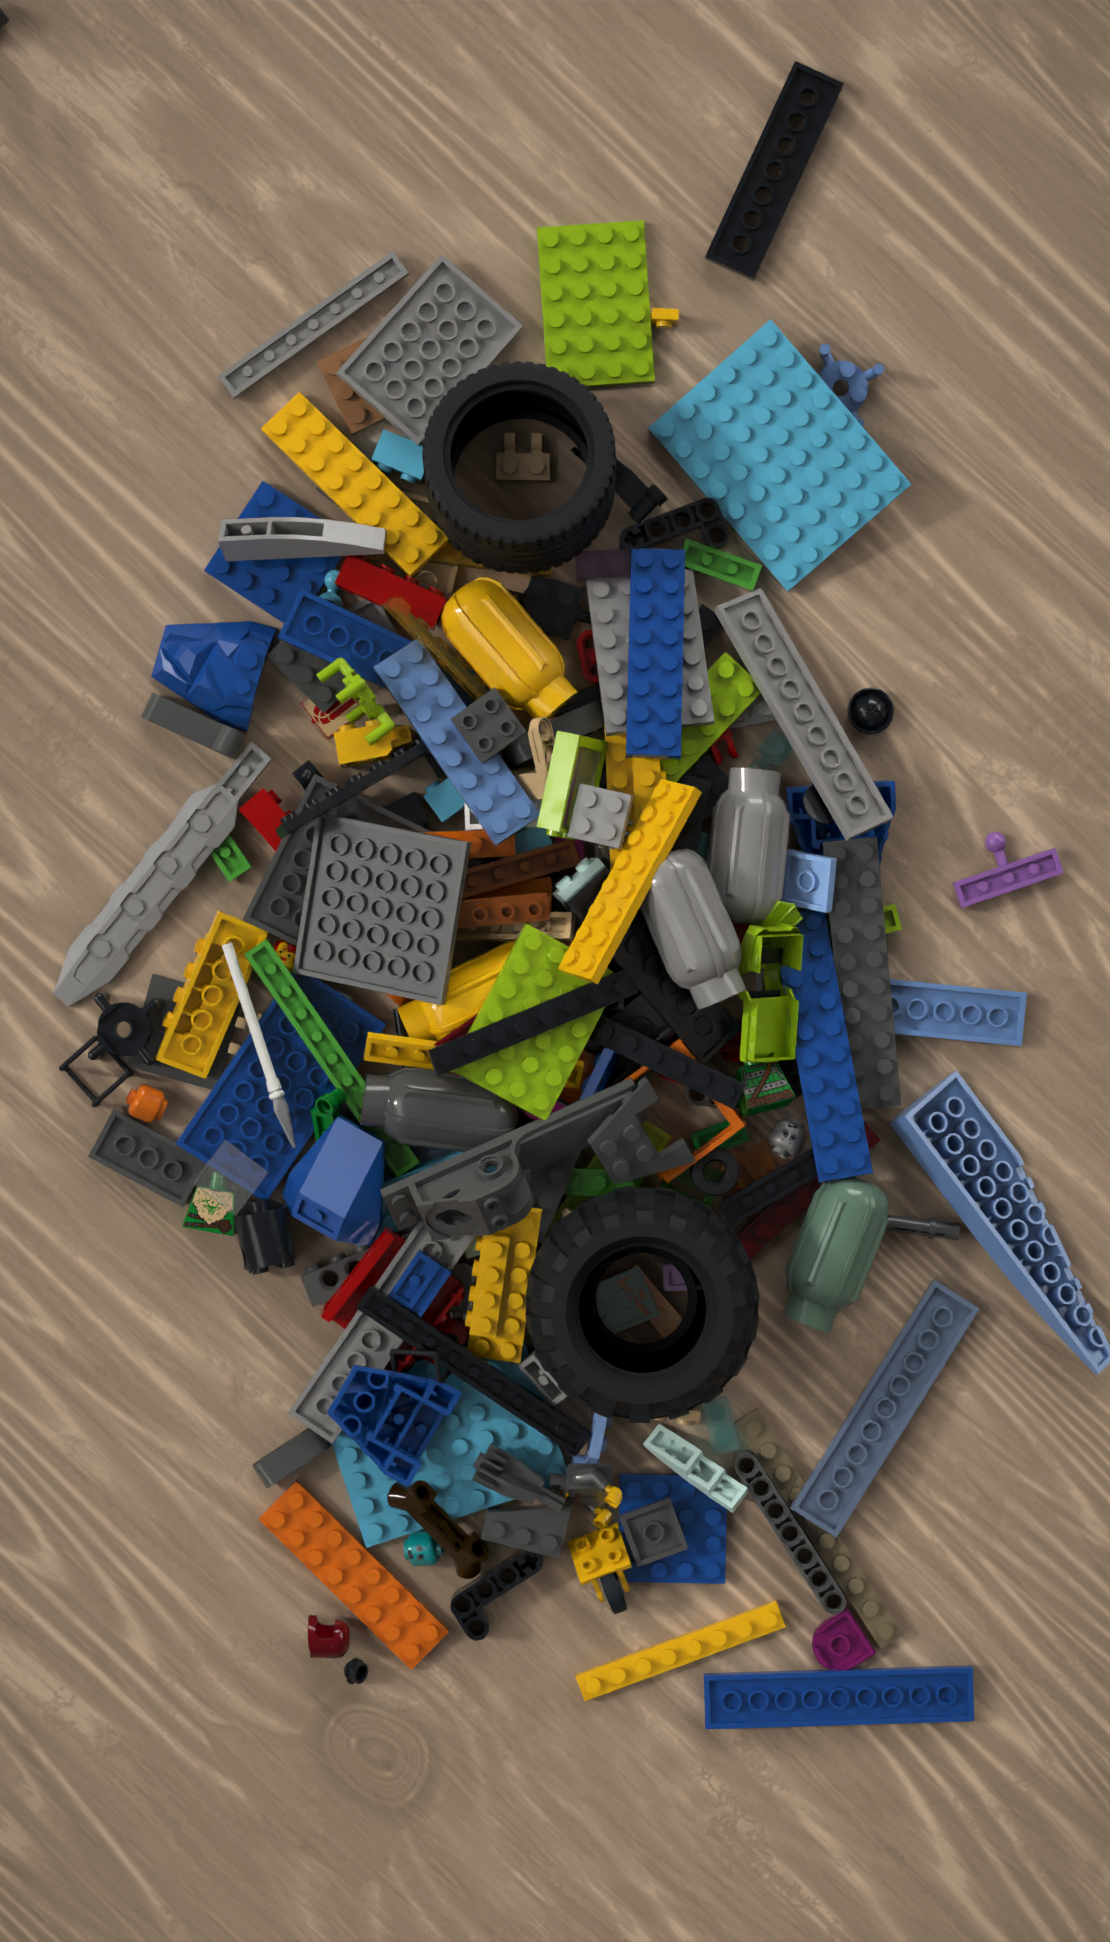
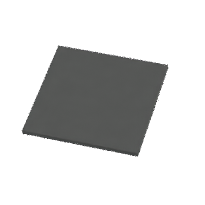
(165, 988)

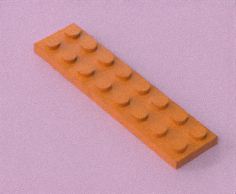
(354, 1574)

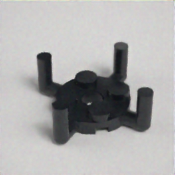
(140, 1026)

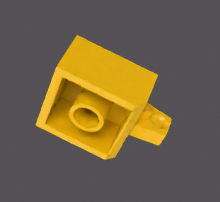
(355, 750)

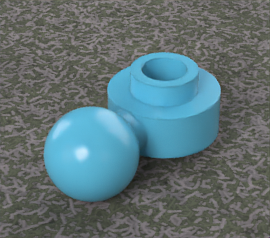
(332, 590)

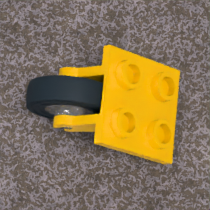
(600, 1556)

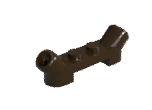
(419, 1502)

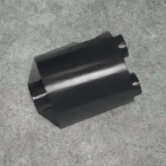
(265, 1236)

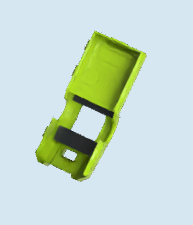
(765, 1018)

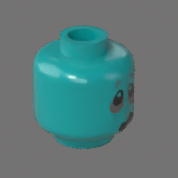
(422, 1549)

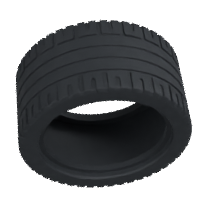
(520, 393)

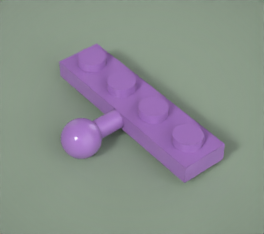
(1007, 875)

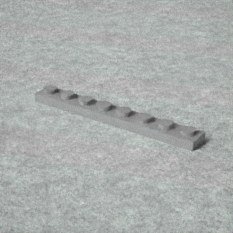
(313, 325)

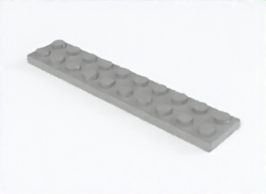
(803, 714)
(364, 1339)

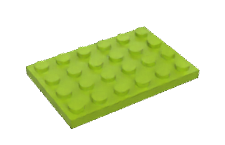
(596, 302)
(539, 1067)

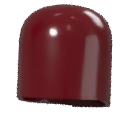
(327, 1640)

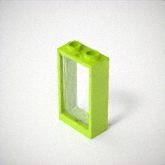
(566, 771)

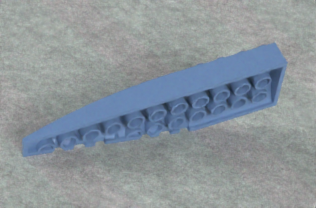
(997, 1202)

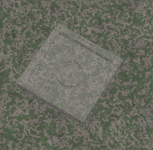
(230, 1177)

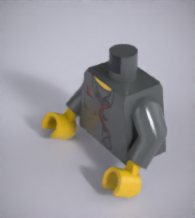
(589, 1486)

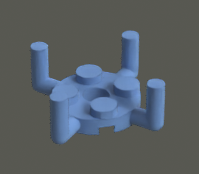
(852, 375)

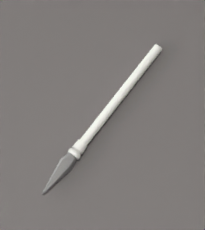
(273, 1085)

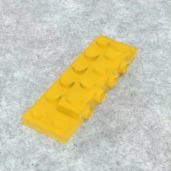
(630, 777)
(207, 997)
(500, 1290)

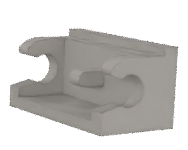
(463, 1272)

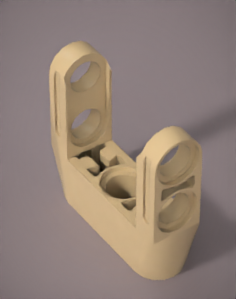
(534, 779)

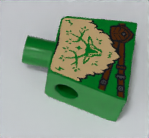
(209, 1215)

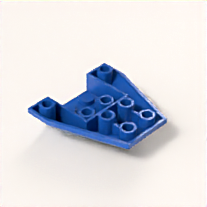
(340, 1184)

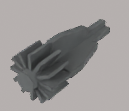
(513, 1478)

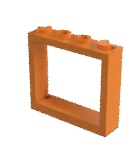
(730, 1114)

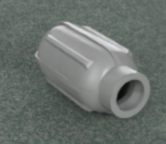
(749, 844)
(693, 929)

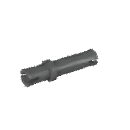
(924, 1227)

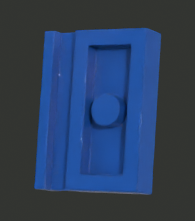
(420, 1283)

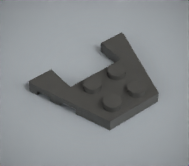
(625, 1146)

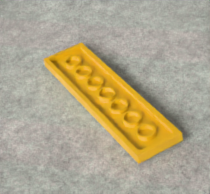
(354, 483)
(629, 880)

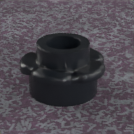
(356, 1671)

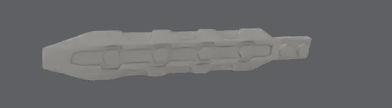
(157, 880)

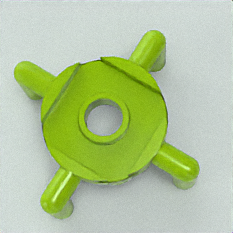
(356, 688)

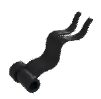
(633, 491)

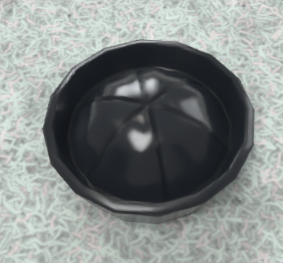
(870, 710)

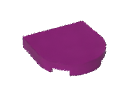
(841, 1642)

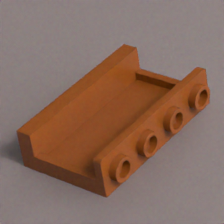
(510, 904)

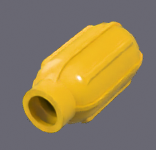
(506, 647)
(465, 995)

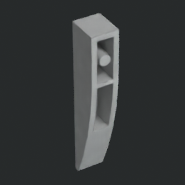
(297, 538)

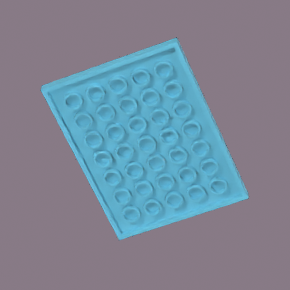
(779, 455)
(448, 1458)

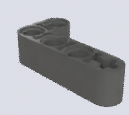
(579, 721)
(194, 726)

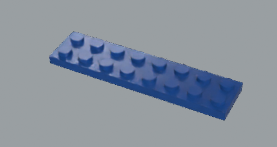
(336, 633)
(655, 653)

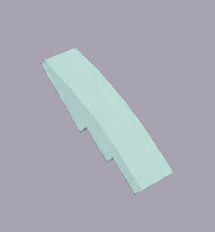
(695, 1468)

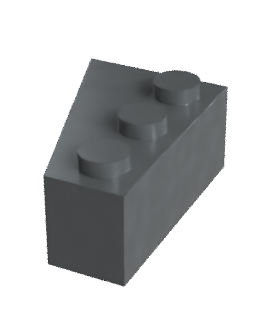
(528, 1527)

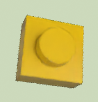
(664, 317)

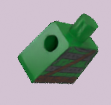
(765, 1088)

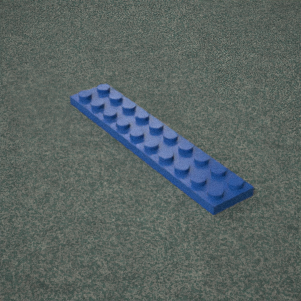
(826, 1058)
(838, 1697)

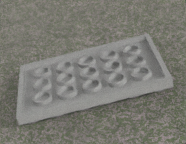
(427, 346)
(610, 629)

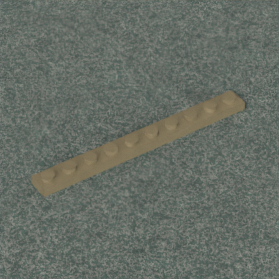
(830, 1548)

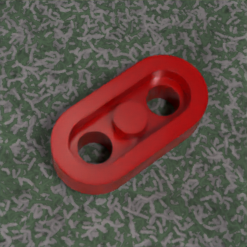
(587, 656)

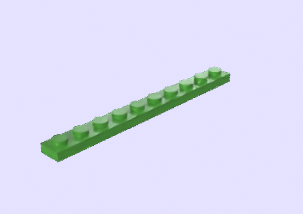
(322, 1045)

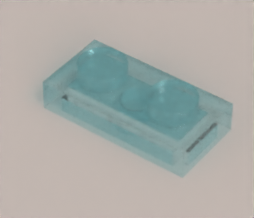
(720, 1426)

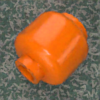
(146, 1103)

